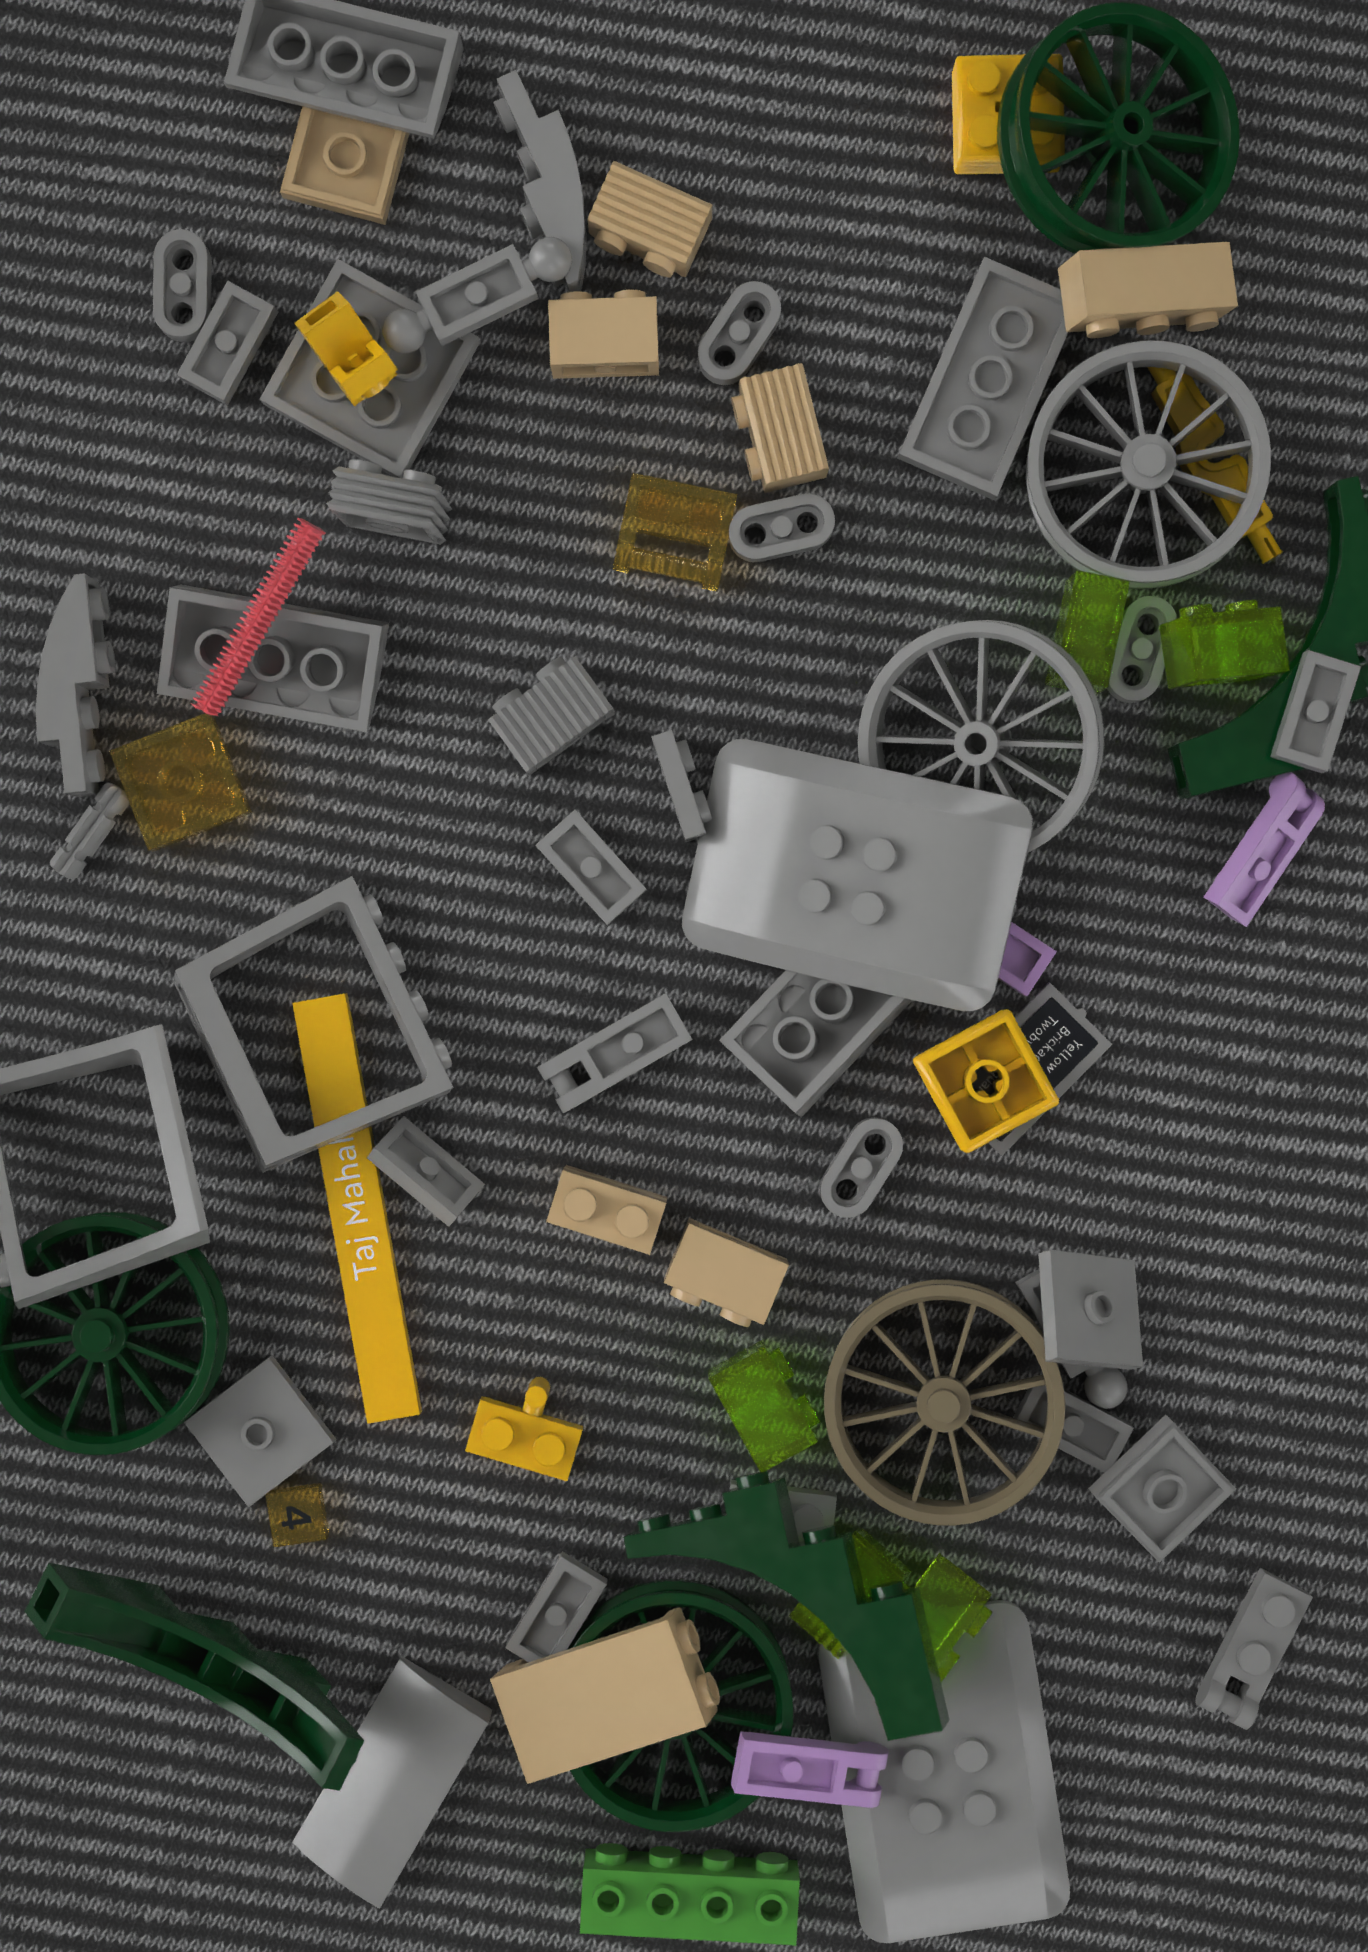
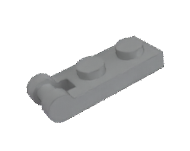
(617, 1052)
(1253, 1647)

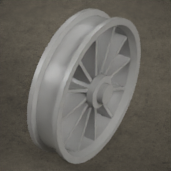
(1149, 460)
(986, 737)

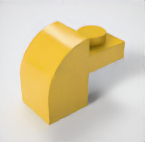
(347, 349)

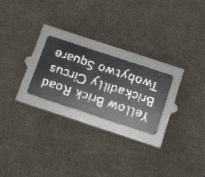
(1062, 1044)

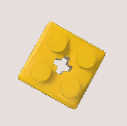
(976, 101)
(1019, 1091)

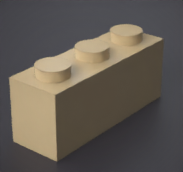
(1147, 288)

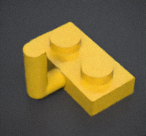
(525, 1434)

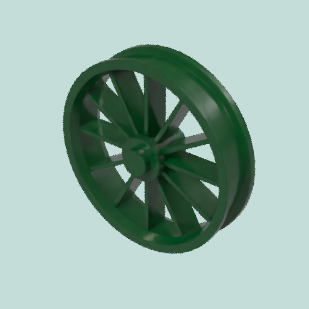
(1119, 131)
(105, 1335)
(724, 1803)

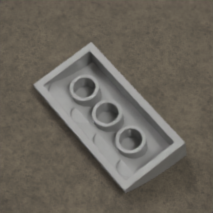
(346, 62)
(306, 669)
(808, 1034)
(409, 1760)

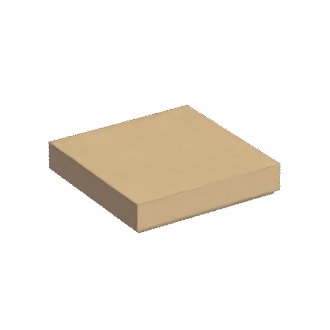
(344, 165)

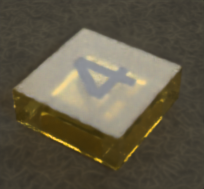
(297, 1515)

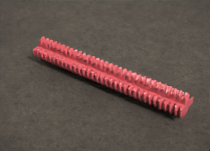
(259, 617)

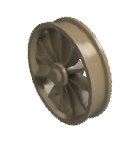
(943, 1405)

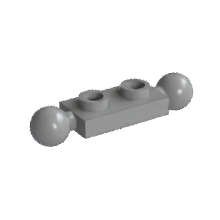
(477, 295)

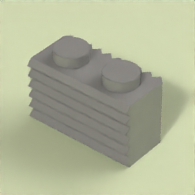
(550, 713)

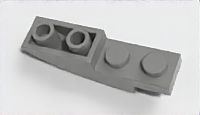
(556, 197)
(70, 666)

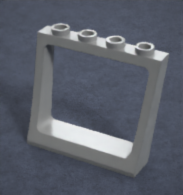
(230, 1061)
(190, 1227)

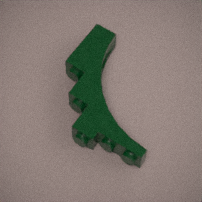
(1243, 747)
(881, 1632)
(208, 1655)

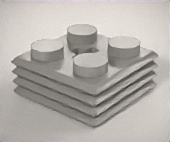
(388, 504)

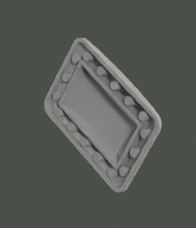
(857, 874)
(963, 1812)

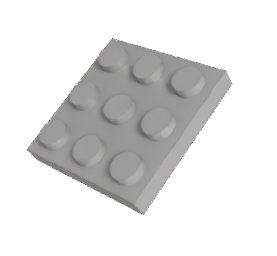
(400, 417)

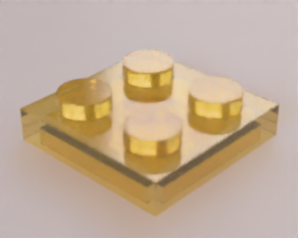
(180, 781)

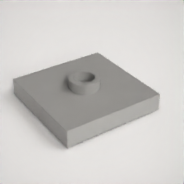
(1090, 1310)
(260, 1431)
(1162, 1488)

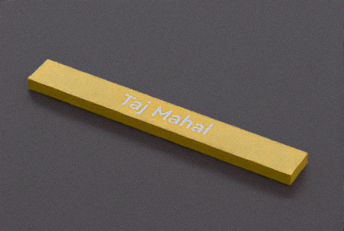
(358, 1212)

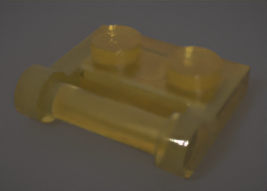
(678, 514)

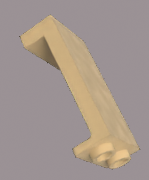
(606, 1696)

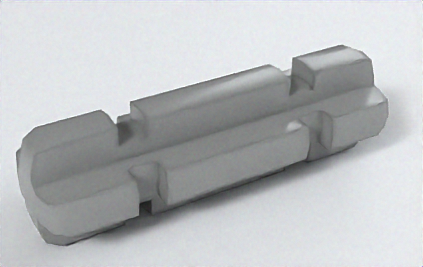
(90, 831)

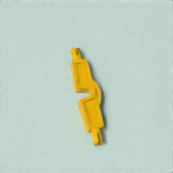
(1229, 472)

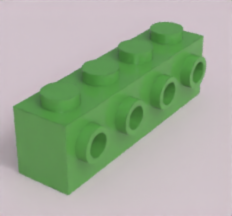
(690, 1895)

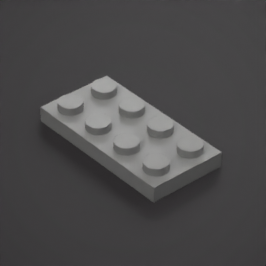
(988, 380)

